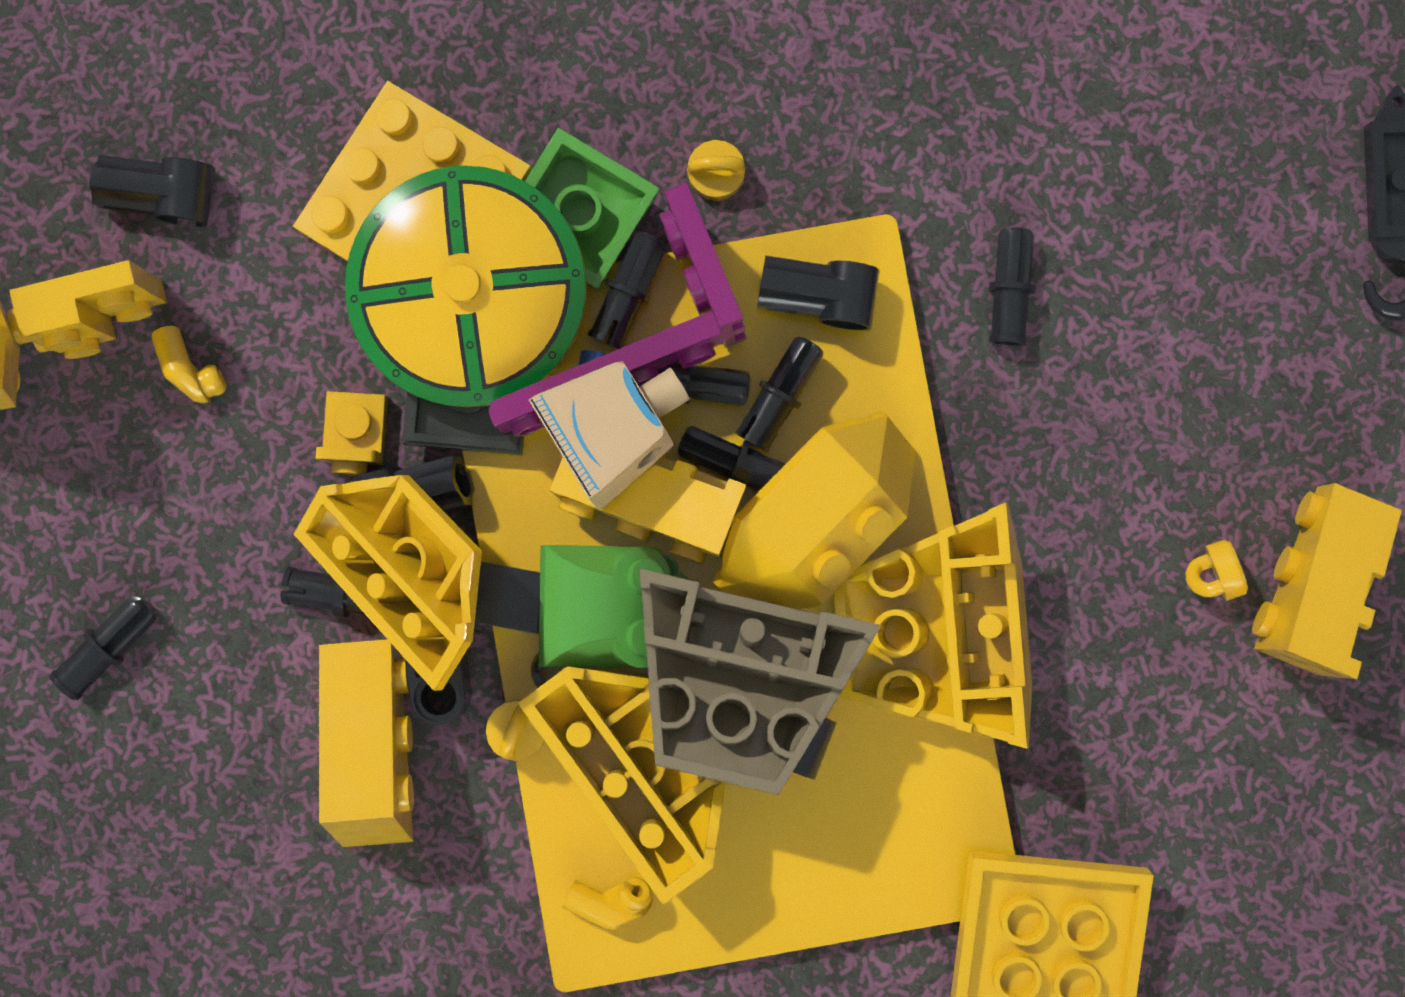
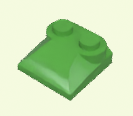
(595, 197)
(594, 605)

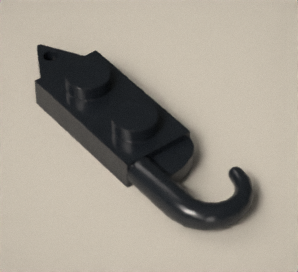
(1386, 193)

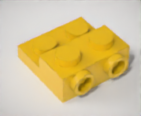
(77, 309)

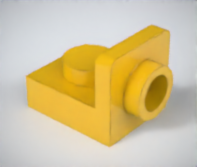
(353, 432)

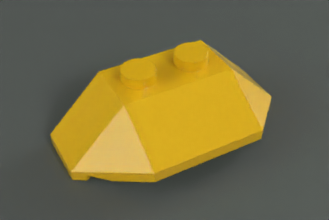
(820, 515)
(400, 566)
(605, 742)

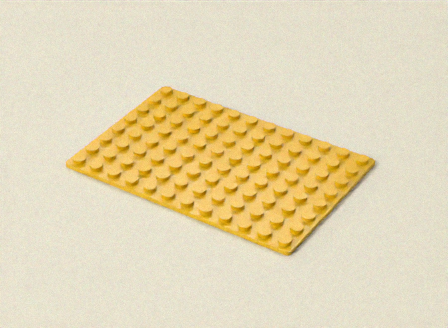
(897, 796)

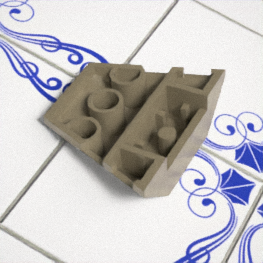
(741, 679)

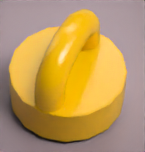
(716, 170)
(1226, 568)
(512, 733)

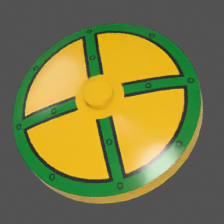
(465, 286)

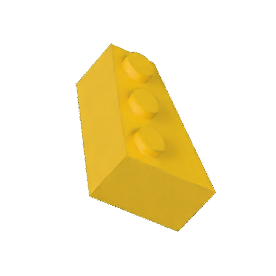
(667, 501)
(1327, 581)
(364, 744)

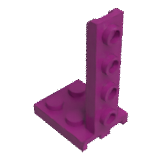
(684, 343)

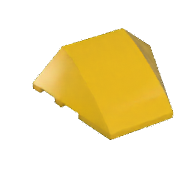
(949, 630)

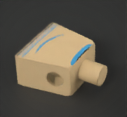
(609, 426)

